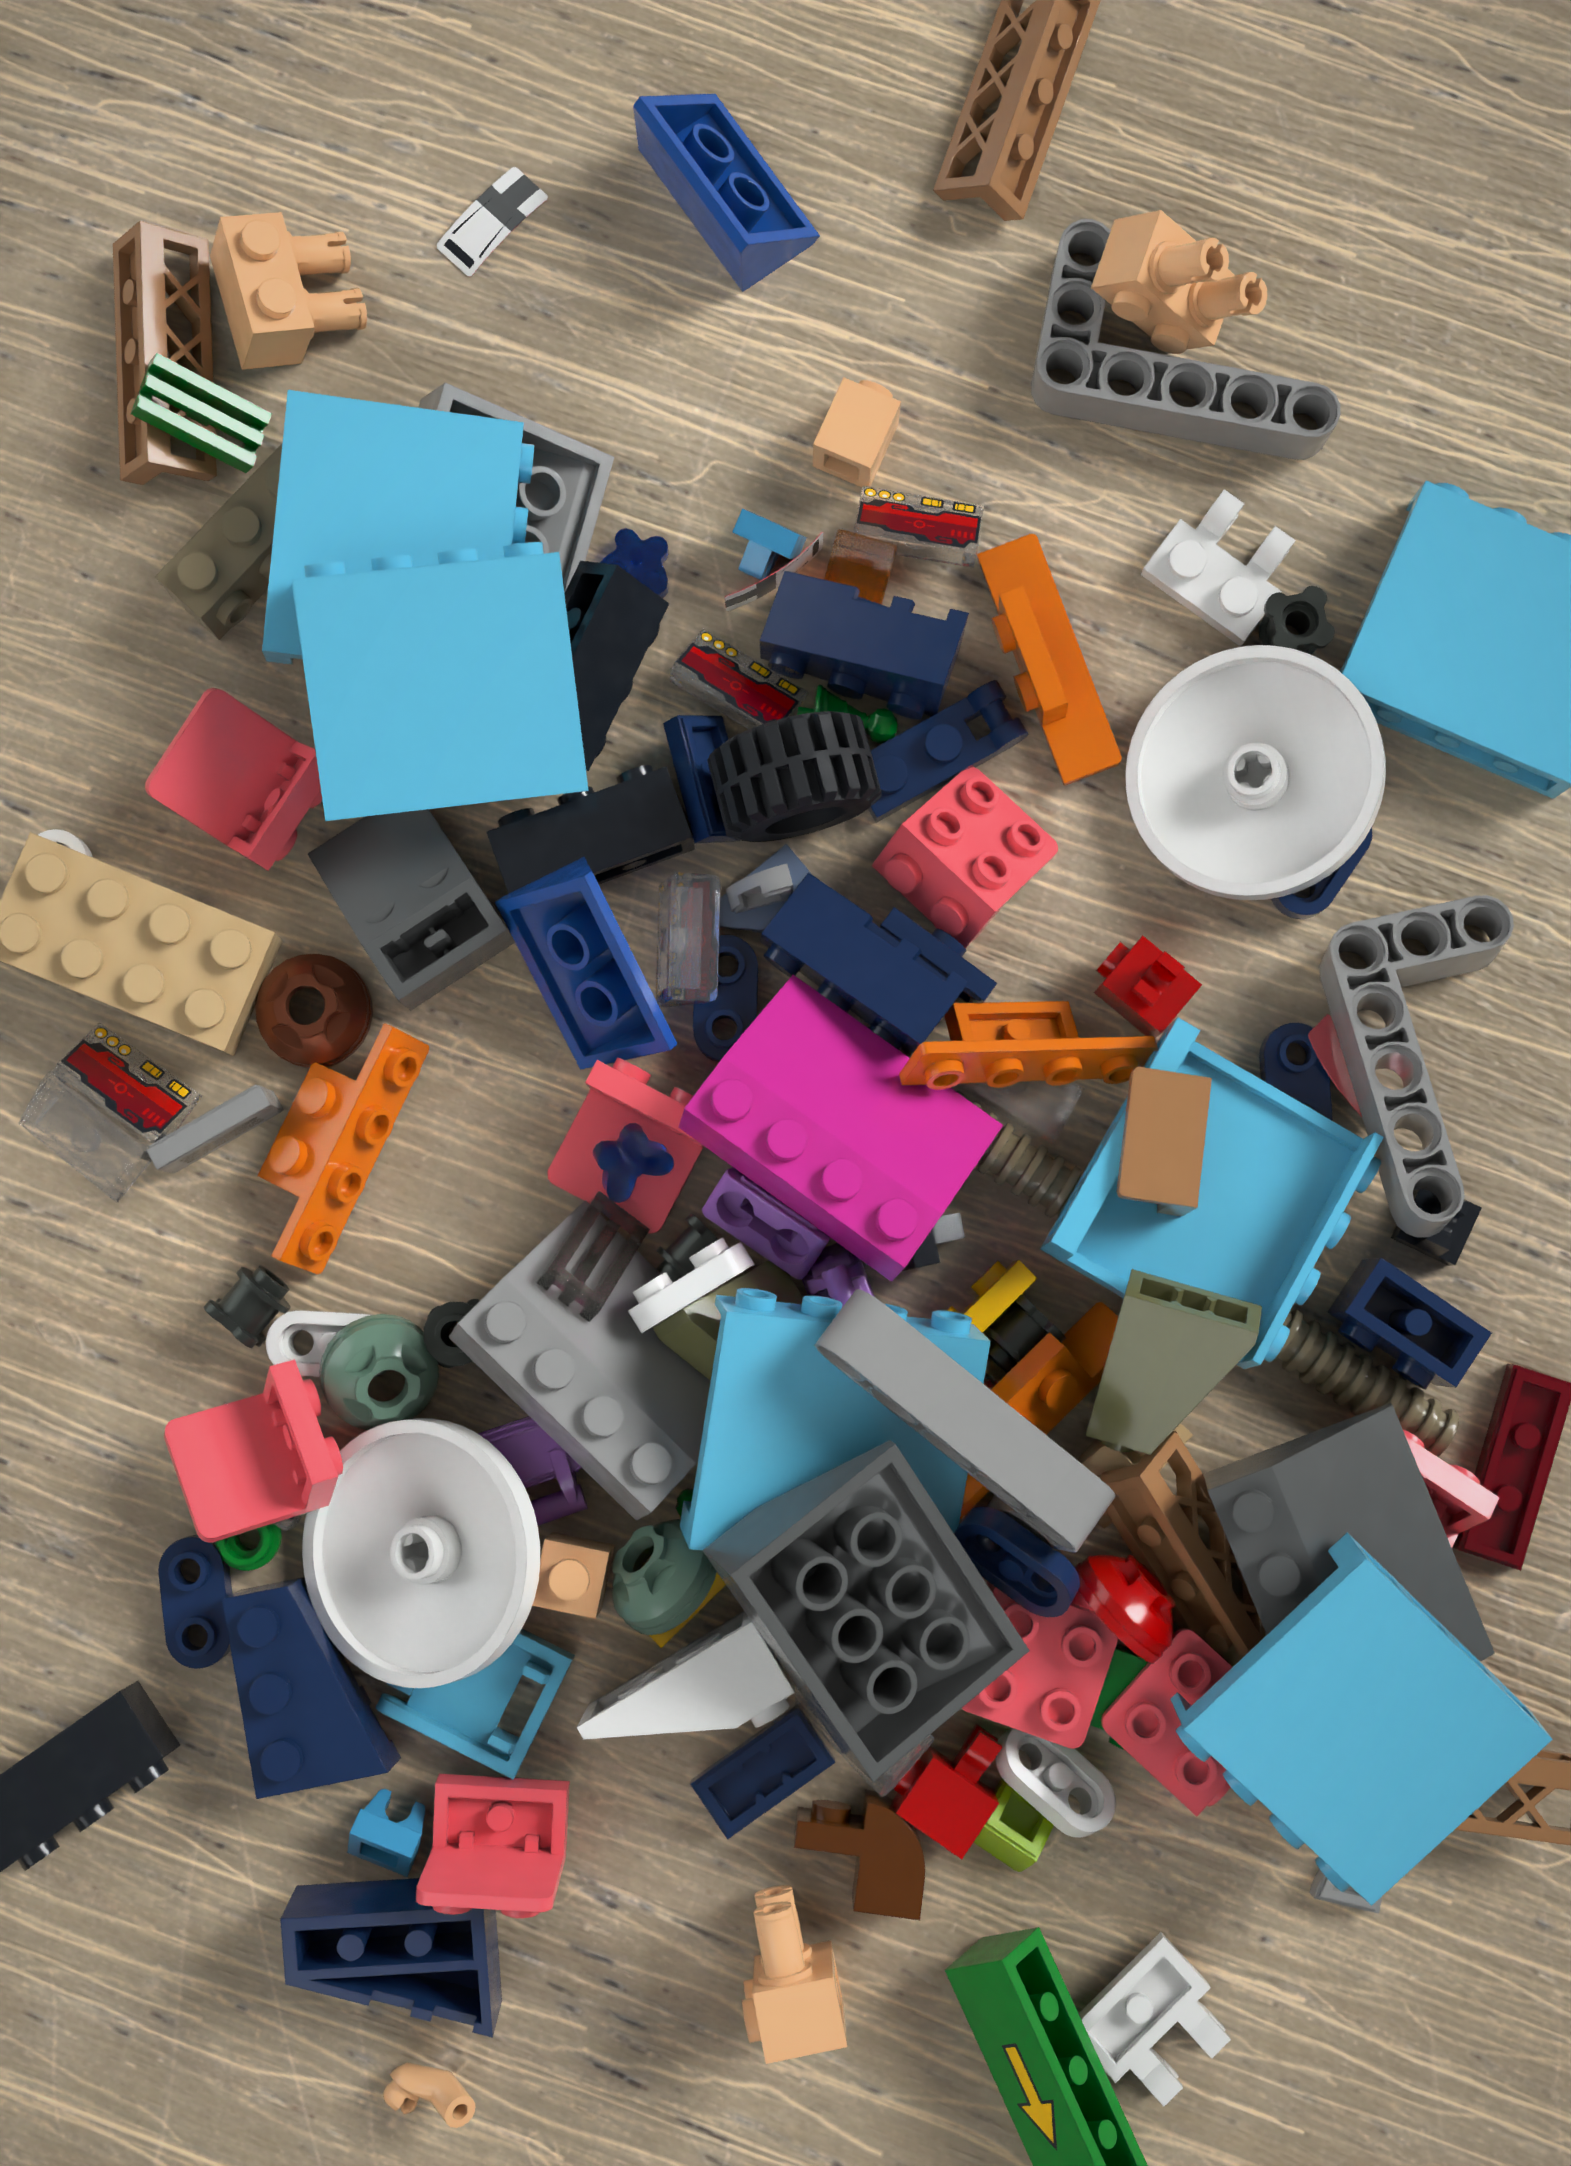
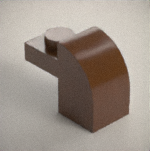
(887, 1848)

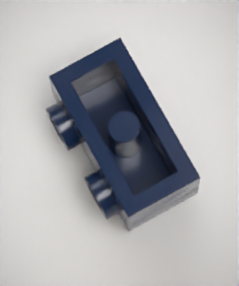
(1409, 1323)

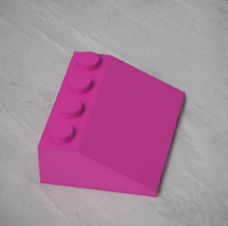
(826, 1128)

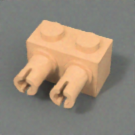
(1173, 283)
(263, 292)
(795, 1986)

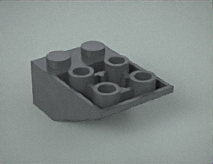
(411, 902)

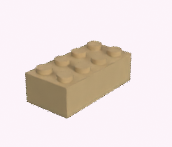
(133, 944)

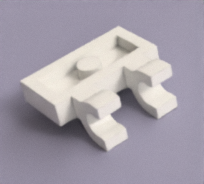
(1210, 579)
(1142, 2007)

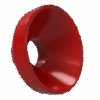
(1129, 1602)

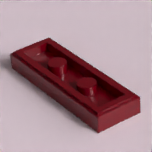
(1517, 1463)

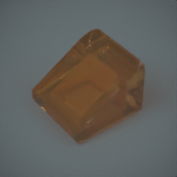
(862, 564)

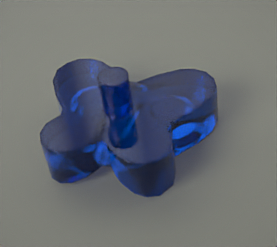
(641, 559)
(628, 1159)

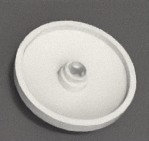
(1255, 772)
(422, 1554)

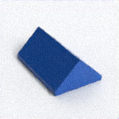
(722, 184)
(585, 967)

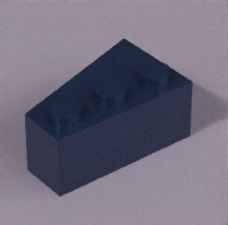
(862, 645)
(859, 964)
(297, 1695)
(387, 1948)

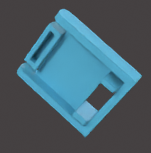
(469, 1710)

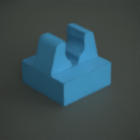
(765, 543)
(384, 1841)

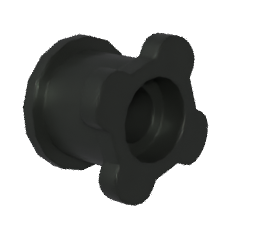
(1301, 611)
(690, 1242)
(250, 1305)
(437, 1329)
(1019, 1334)

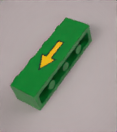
(1041, 2053)

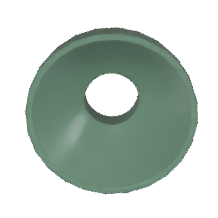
(364, 1351)
(667, 1586)

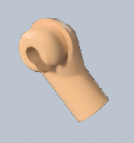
(433, 2085)

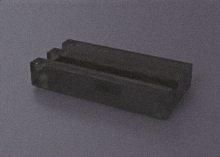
(574, 1286)

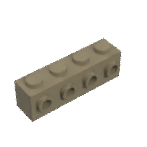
(230, 557)

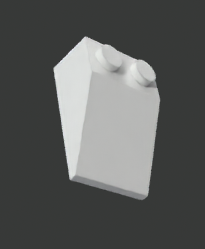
(702, 1687)

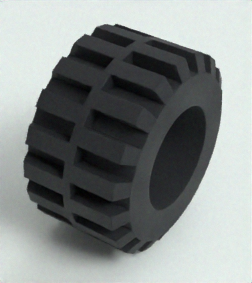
(794, 776)

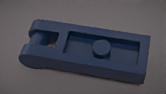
(942, 748)

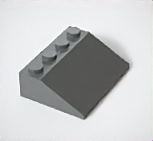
(1306, 1494)
(868, 1605)

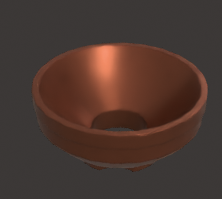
(340, 1027)

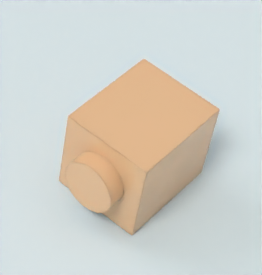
(856, 431)
(573, 1574)

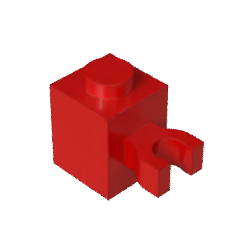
(1145, 986)
(947, 1796)

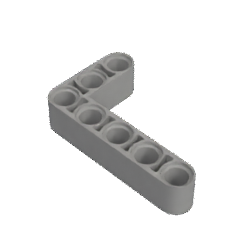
(1158, 375)
(1396, 1045)
(966, 1422)

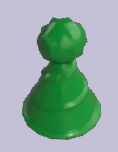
(878, 725)

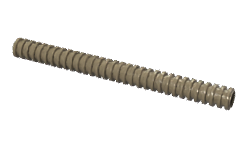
(1306, 1348)

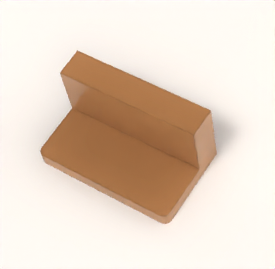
(1164, 1139)

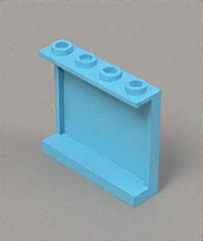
(382, 484)
(1473, 639)
(440, 681)
(1265, 1200)
(791, 1415)
(1362, 1727)

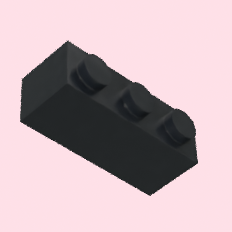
(609, 630)
(612, 828)
(78, 1771)

